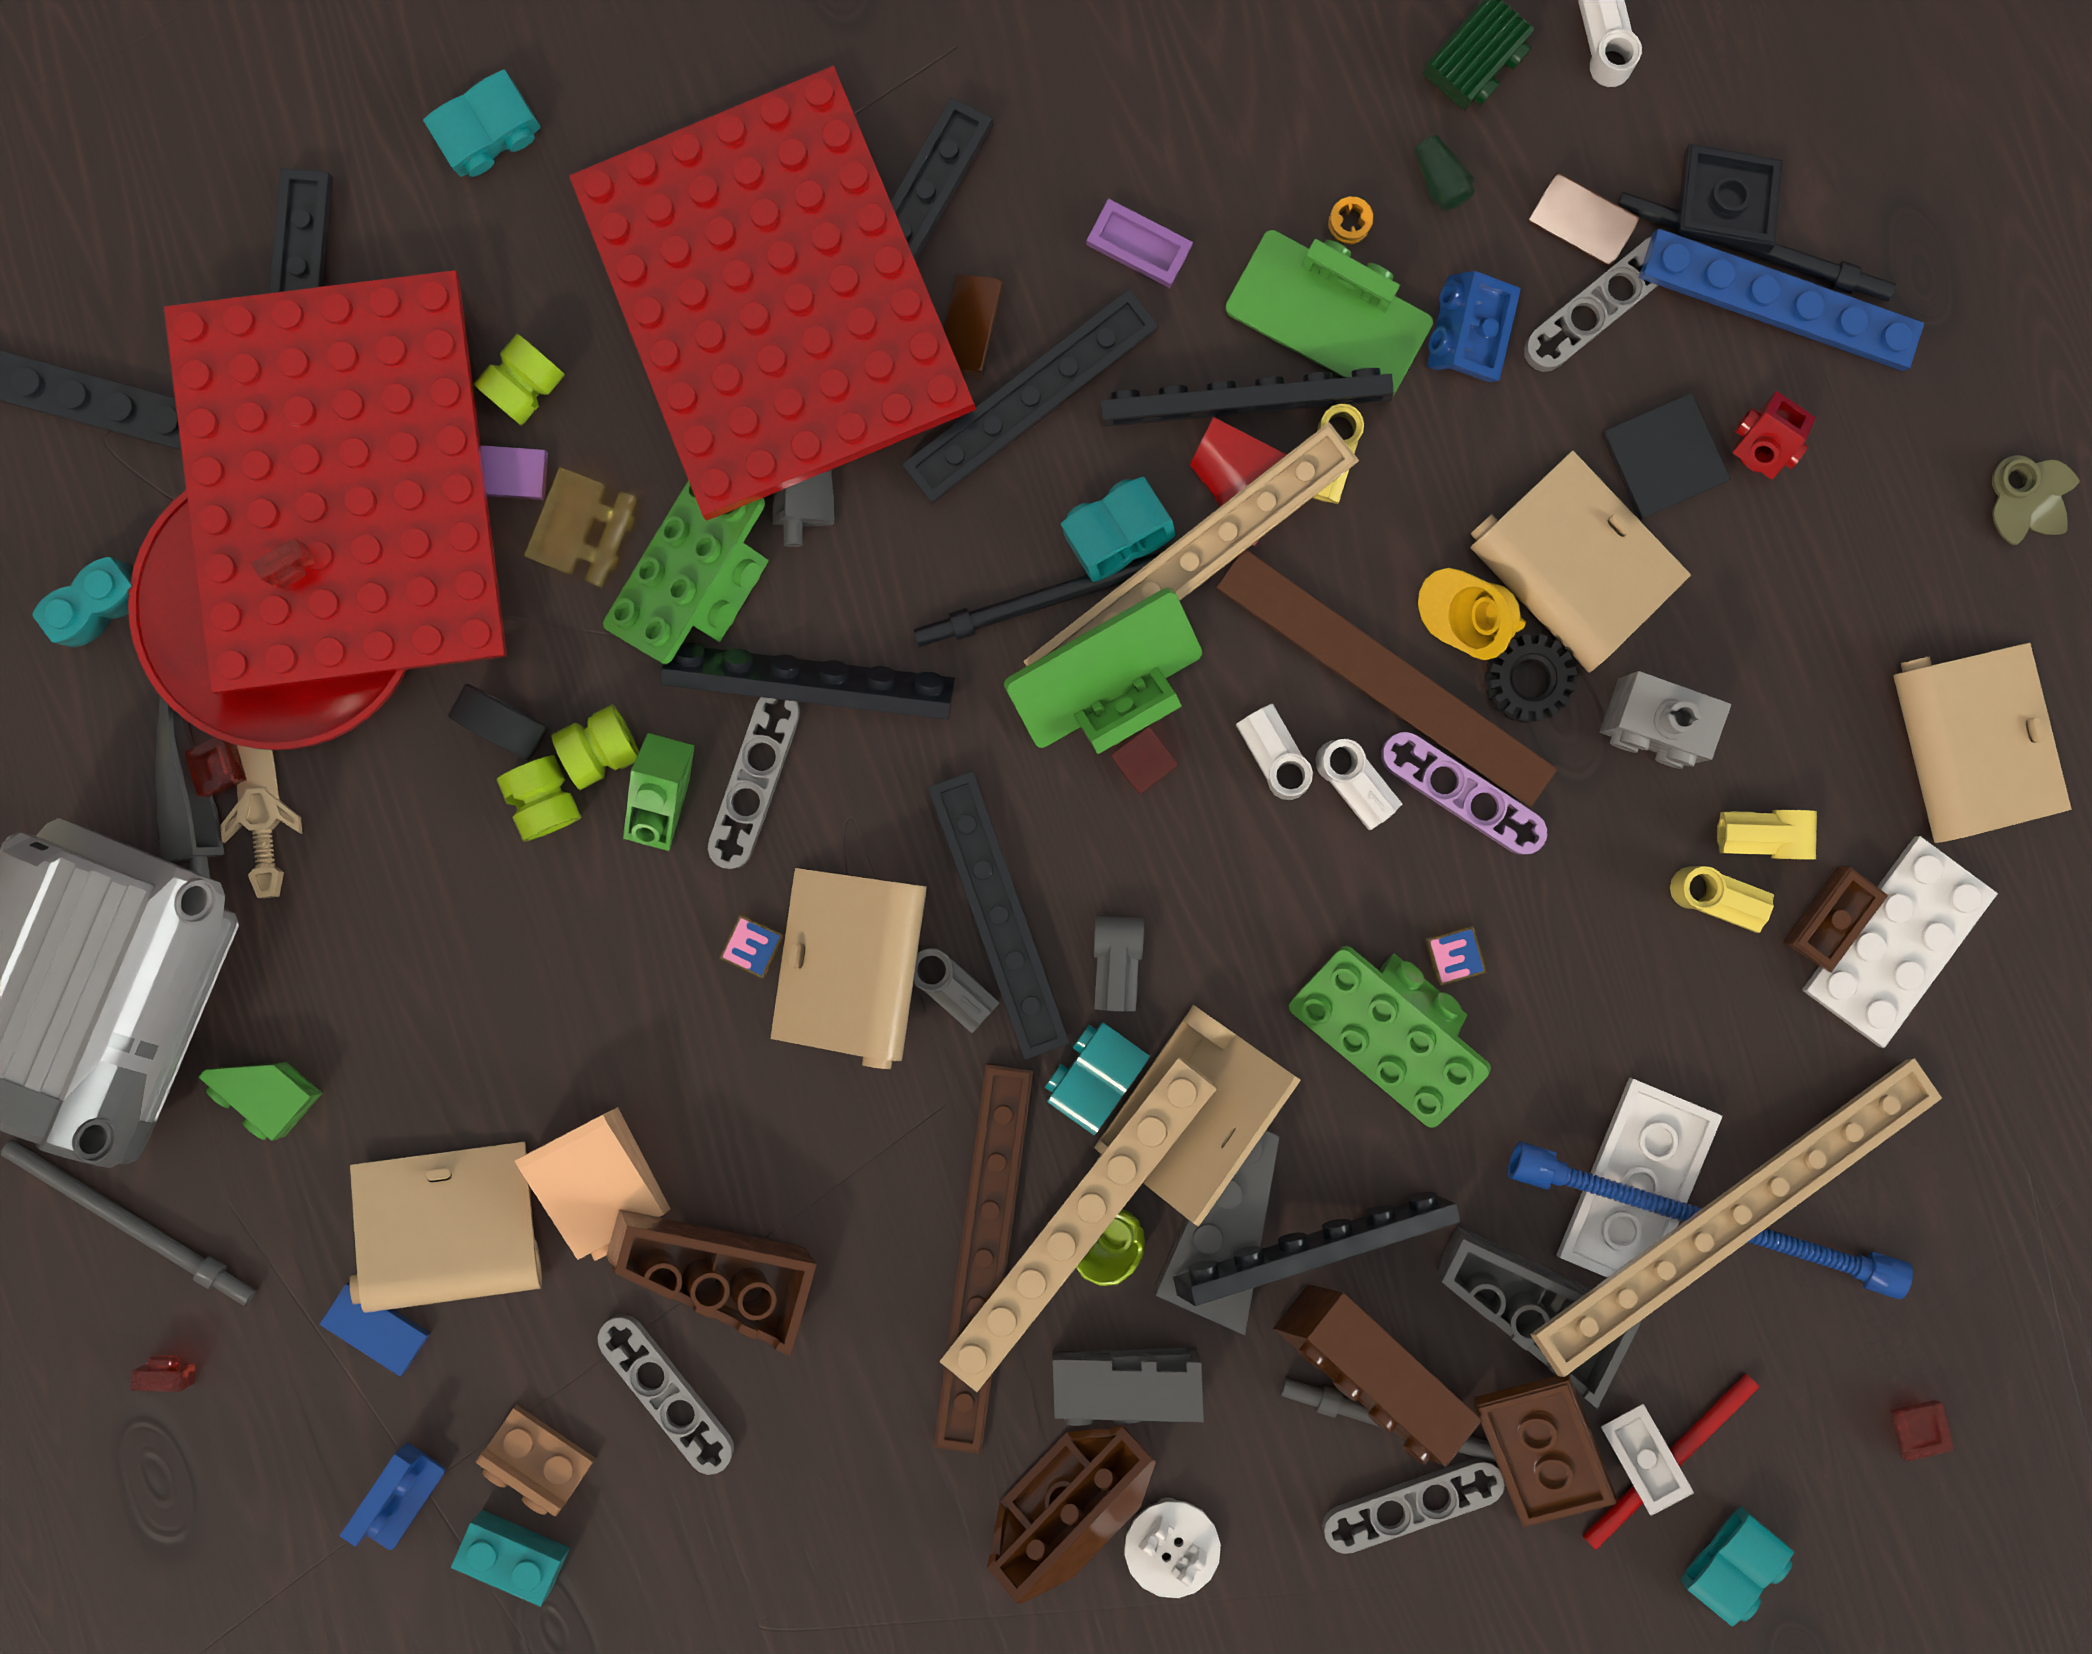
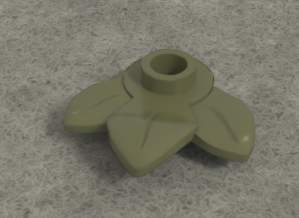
(2037, 501)

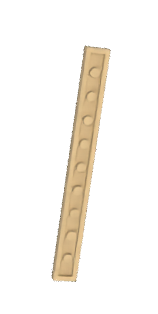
(1735, 1217)

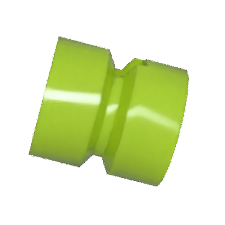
(519, 379)
(590, 749)
(538, 798)

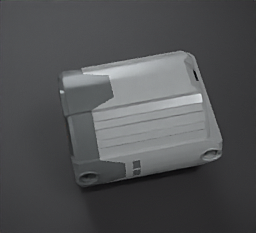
(99, 987)

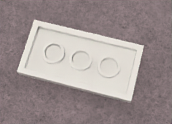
(1904, 944)
(1650, 1145)

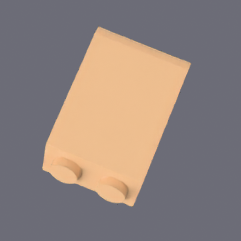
(589, 1178)

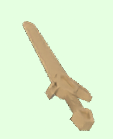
(260, 812)

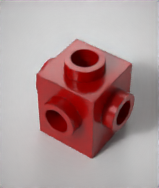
(1773, 436)

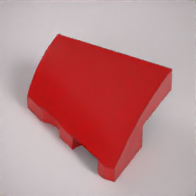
(1231, 460)

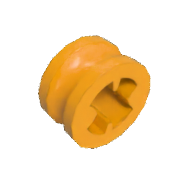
(1365, 220)

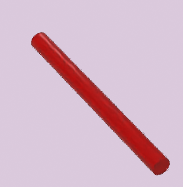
(1681, 1451)

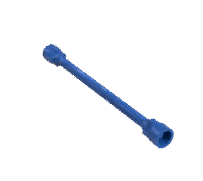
(1541, 1169)

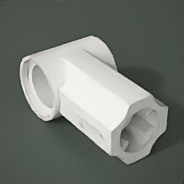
(1609, 30)
(1273, 748)
(1360, 785)

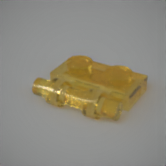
(567, 521)

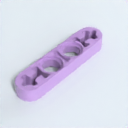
(1460, 799)

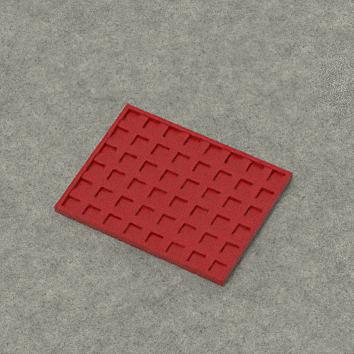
(771, 293)
(358, 435)

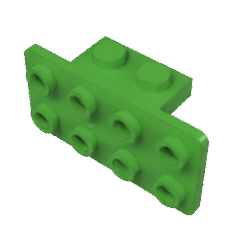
(1328, 307)
(688, 578)
(1109, 676)
(1394, 1031)

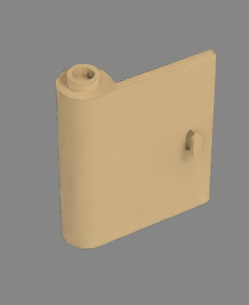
(1579, 561)
(1981, 742)
(849, 965)
(1225, 1128)
(443, 1237)

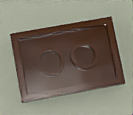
(1545, 1450)

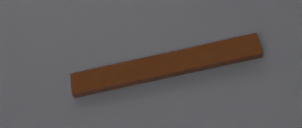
(1386, 679)
(984, 1241)

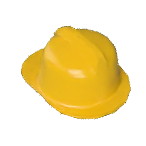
(1469, 612)

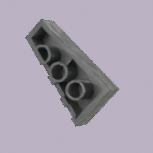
(1230, 1225)
(1522, 1298)

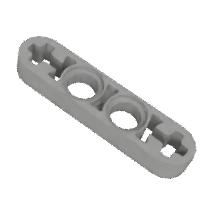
(1600, 301)
(760, 781)
(658, 1399)
(1415, 1514)

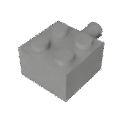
(1664, 719)

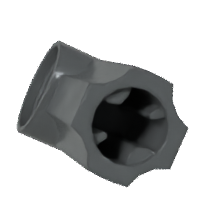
(1117, 950)
(957, 991)

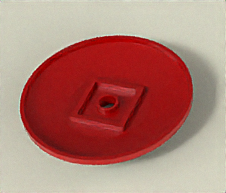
(173, 653)

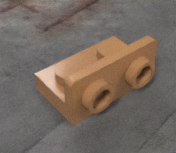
(534, 1462)

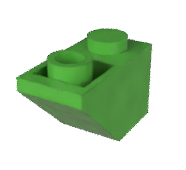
(657, 791)
(265, 1094)

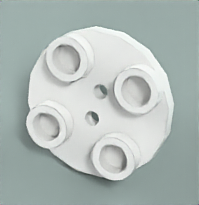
(1154, 1534)

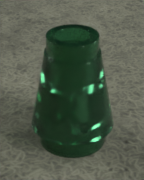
(1444, 175)

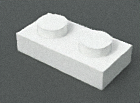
(1647, 1460)

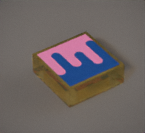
(752, 946)
(1455, 955)

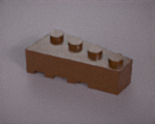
(718, 1273)
(1378, 1374)

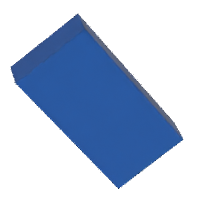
(381, 1335)

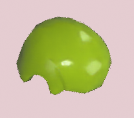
(1115, 1252)

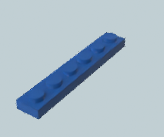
(1781, 300)

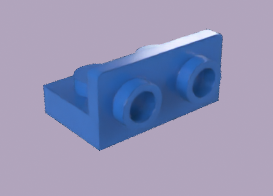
(1473, 325)
(395, 1498)

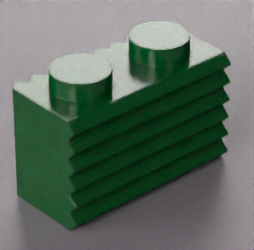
(1478, 53)

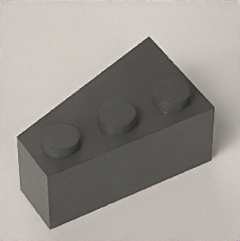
(1128, 1385)

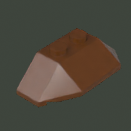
(1067, 1509)

